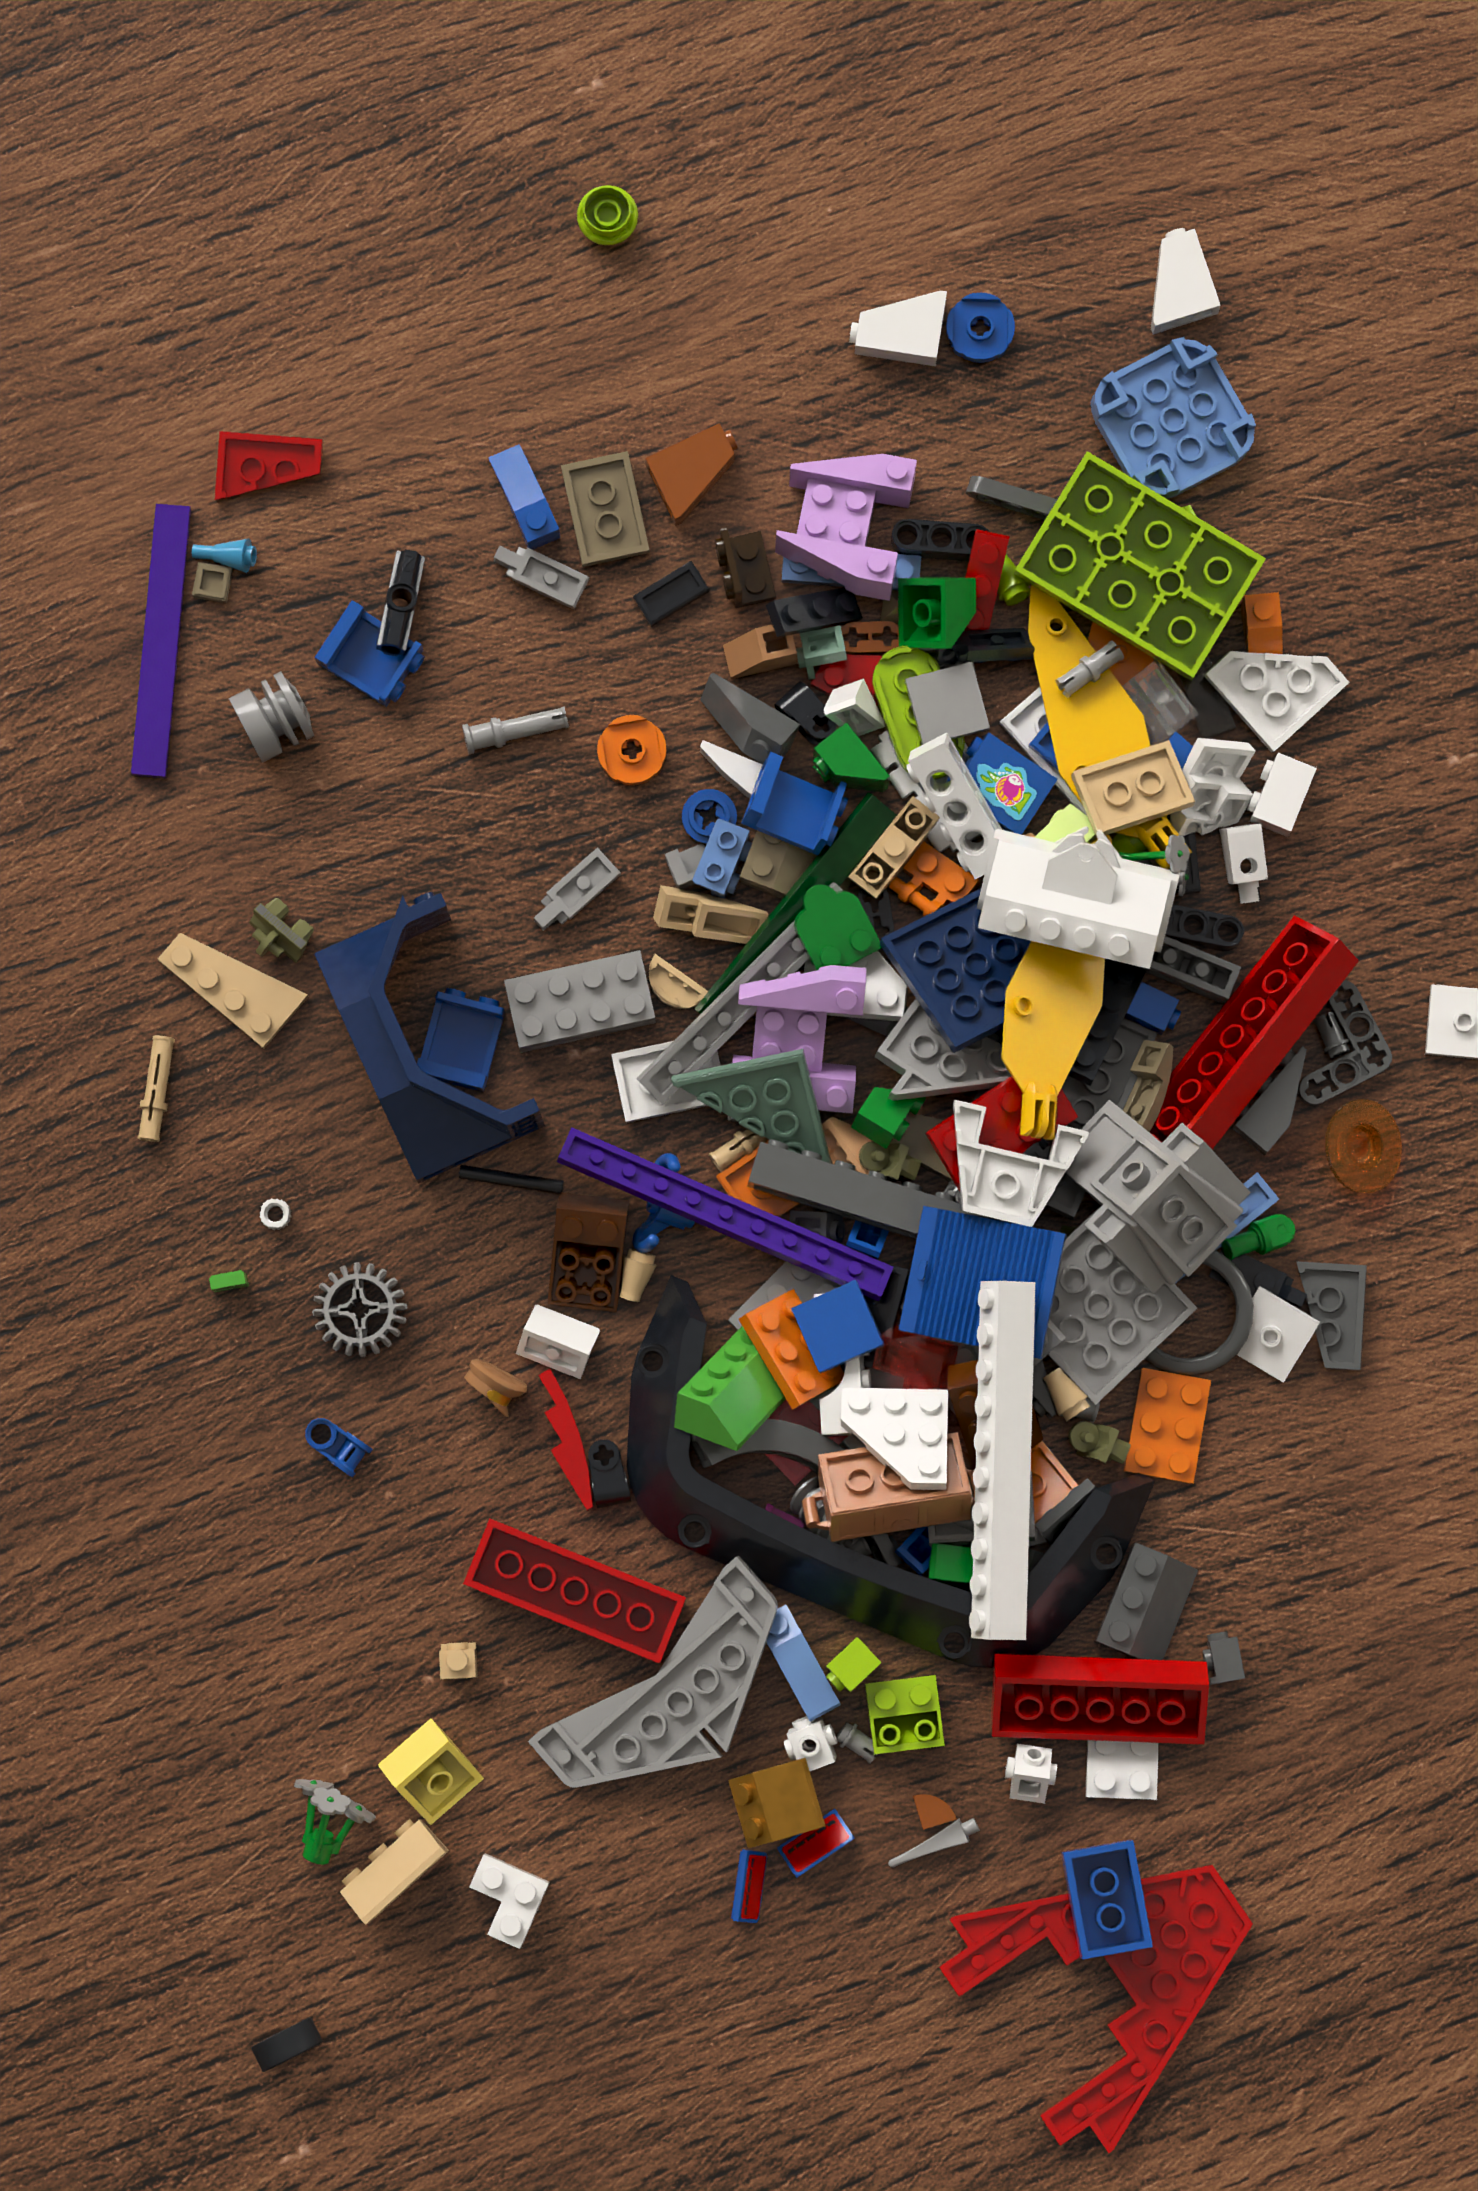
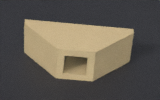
(894, 848)

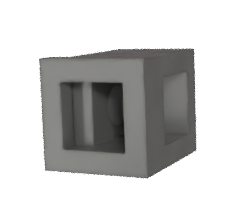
(1223, 1658)

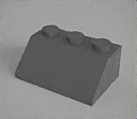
(1146, 1604)

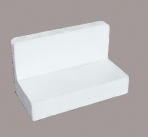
(557, 1341)

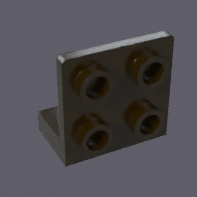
(747, 566)

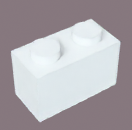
(1282, 794)

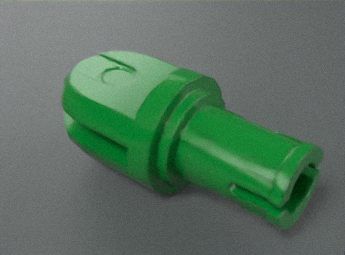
(1261, 1236)

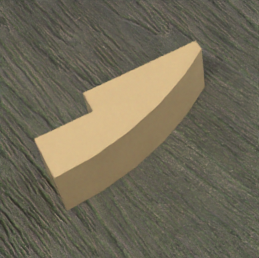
(707, 915)

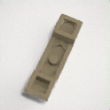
(1153, 1070)

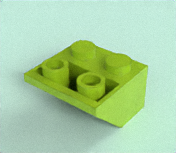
(904, 1714)

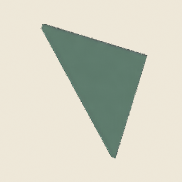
(766, 1096)

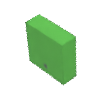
(228, 1281)

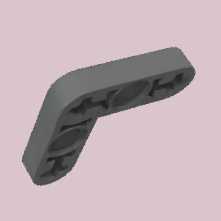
(1355, 1059)

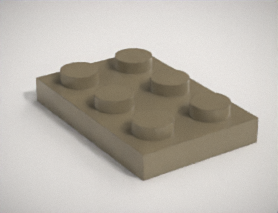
(605, 509)

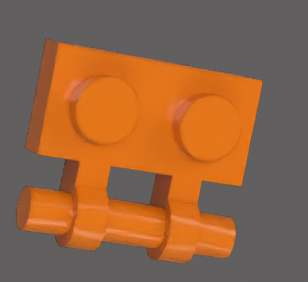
(937, 874)

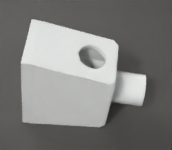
(1237, 845)

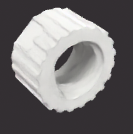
(274, 1203)

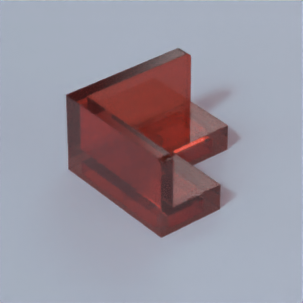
(915, 1358)

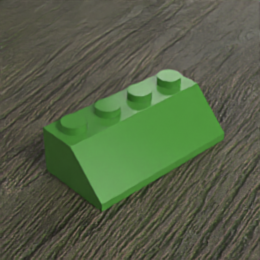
(729, 1395)

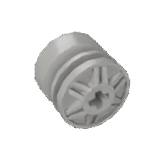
(272, 716)

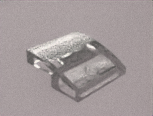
(1160, 701)

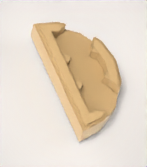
(673, 986)

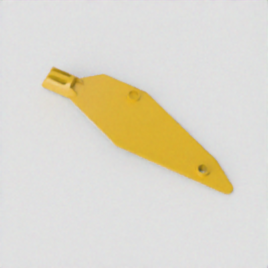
(1096, 719)
(1045, 1025)

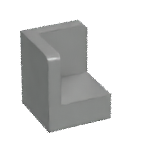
(684, 865)

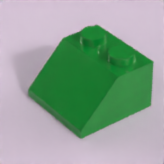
(934, 610)
(848, 760)

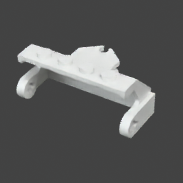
(1076, 896)

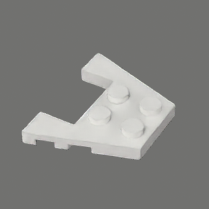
(1003, 1181)

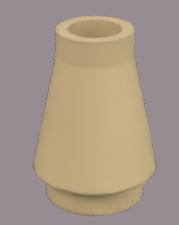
(636, 1274)
(1066, 1395)

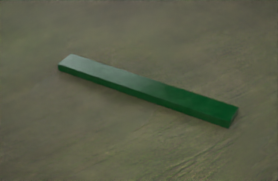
(831, 865)

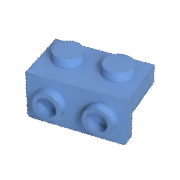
(721, 858)

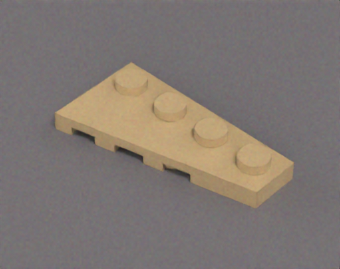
(239, 992)

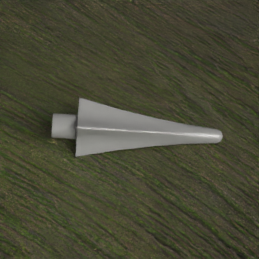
(951, 1836)

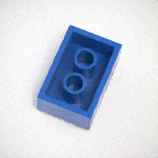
(1106, 1899)

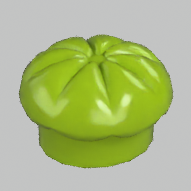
(607, 215)

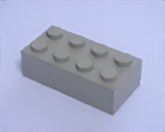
(580, 1001)

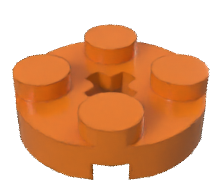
(621, 767)

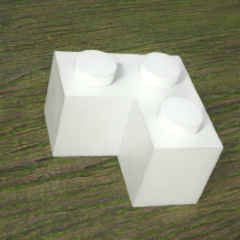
(519, 1897)

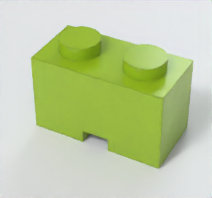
(851, 1666)

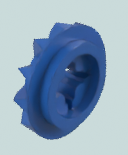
(704, 801)

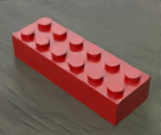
(575, 1591)
(1099, 1699)

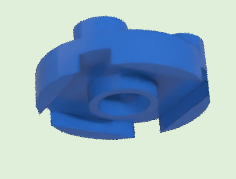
(966, 342)

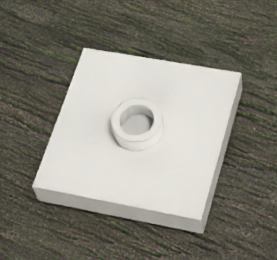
(1452, 1022)
(1276, 1334)

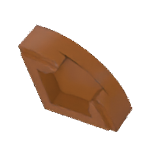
(932, 1810)

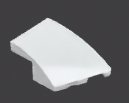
(1215, 783)

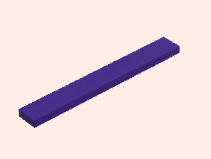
(161, 641)

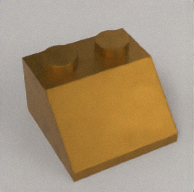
(776, 1803)

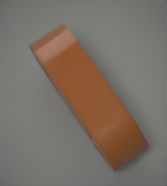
(870, 630)

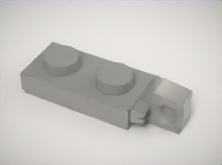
(543, 575)
(577, 889)

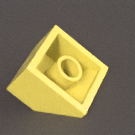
(430, 1771)

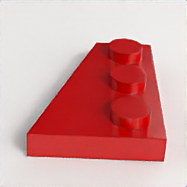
(263, 461)

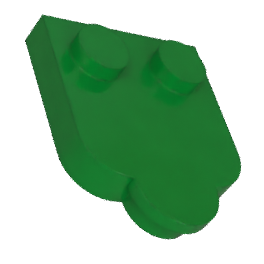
(834, 928)

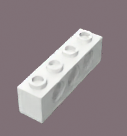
(942, 756)

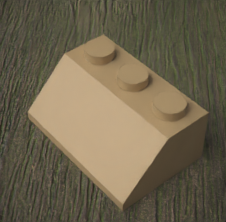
(392, 1870)

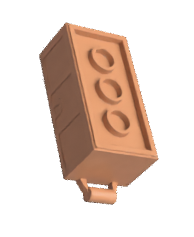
(871, 1499)

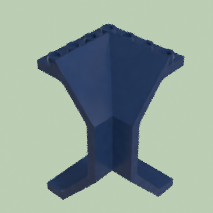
(429, 1118)

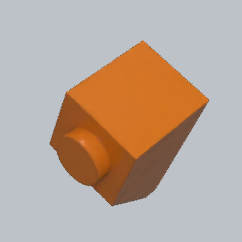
(1262, 623)

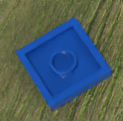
(838, 1326)

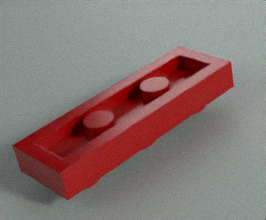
(986, 566)

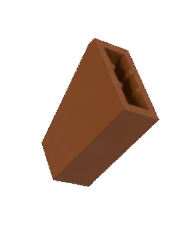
(691, 469)

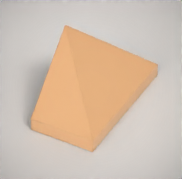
(844, 1143)

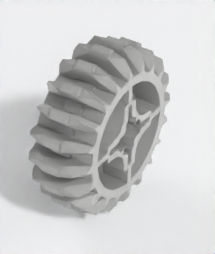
(358, 1280)

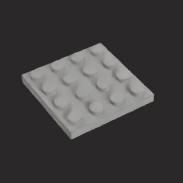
(1107, 1315)

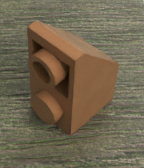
(759, 652)

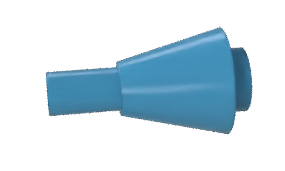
(234, 554)

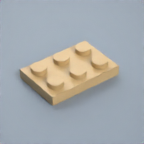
(1133, 788)

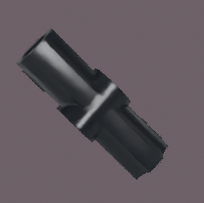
(403, 585)

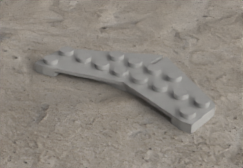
(697, 1688)

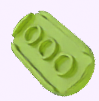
(894, 701)

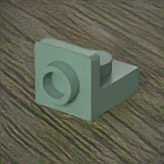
(820, 648)

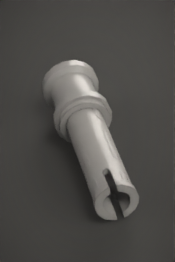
(498, 731)

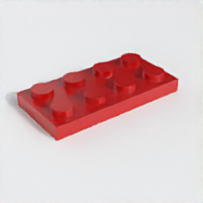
(999, 1125)

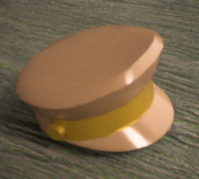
(495, 1384)

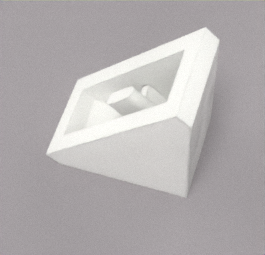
(855, 706)

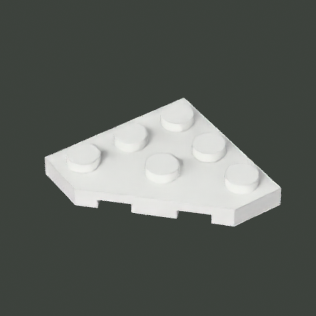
(1275, 690)
(884, 989)
(902, 1431)

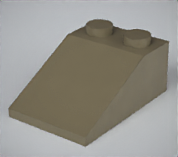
(776, 865)

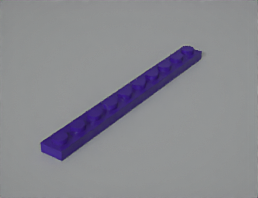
(723, 1213)

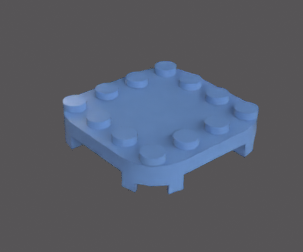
(1173, 418)

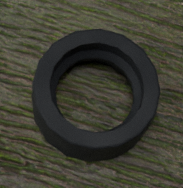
(286, 2044)

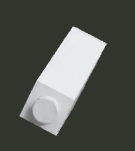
(1182, 283)
(902, 330)

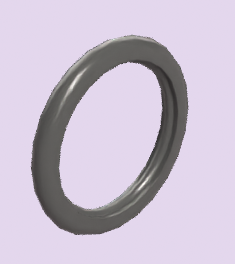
(1235, 1340)

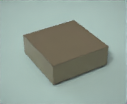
(212, 582)

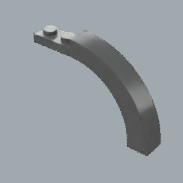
(799, 1445)

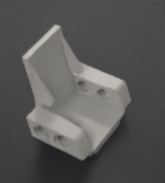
(1158, 1200)

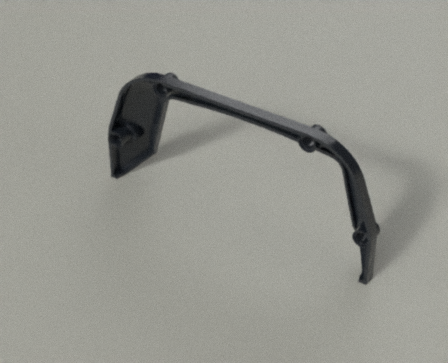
(822, 1570)

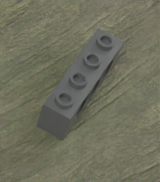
(1194, 970)

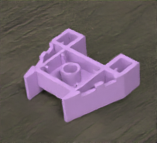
(839, 517)
(794, 1017)

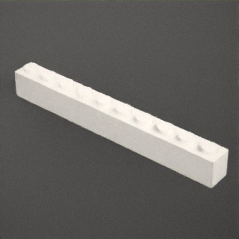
(1002, 1460)

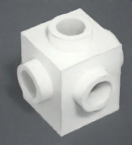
(816, 1755)
(1030, 1773)

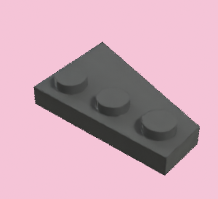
(1338, 1302)

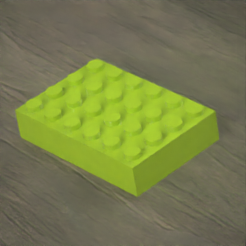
(1139, 566)

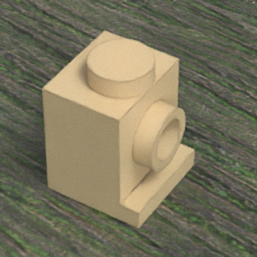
(458, 1660)

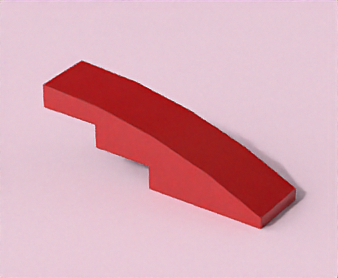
(570, 1452)

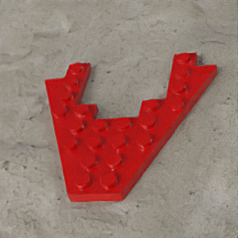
(1193, 1936)

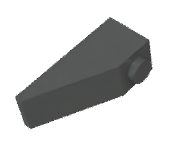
(747, 720)

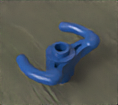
(645, 1236)

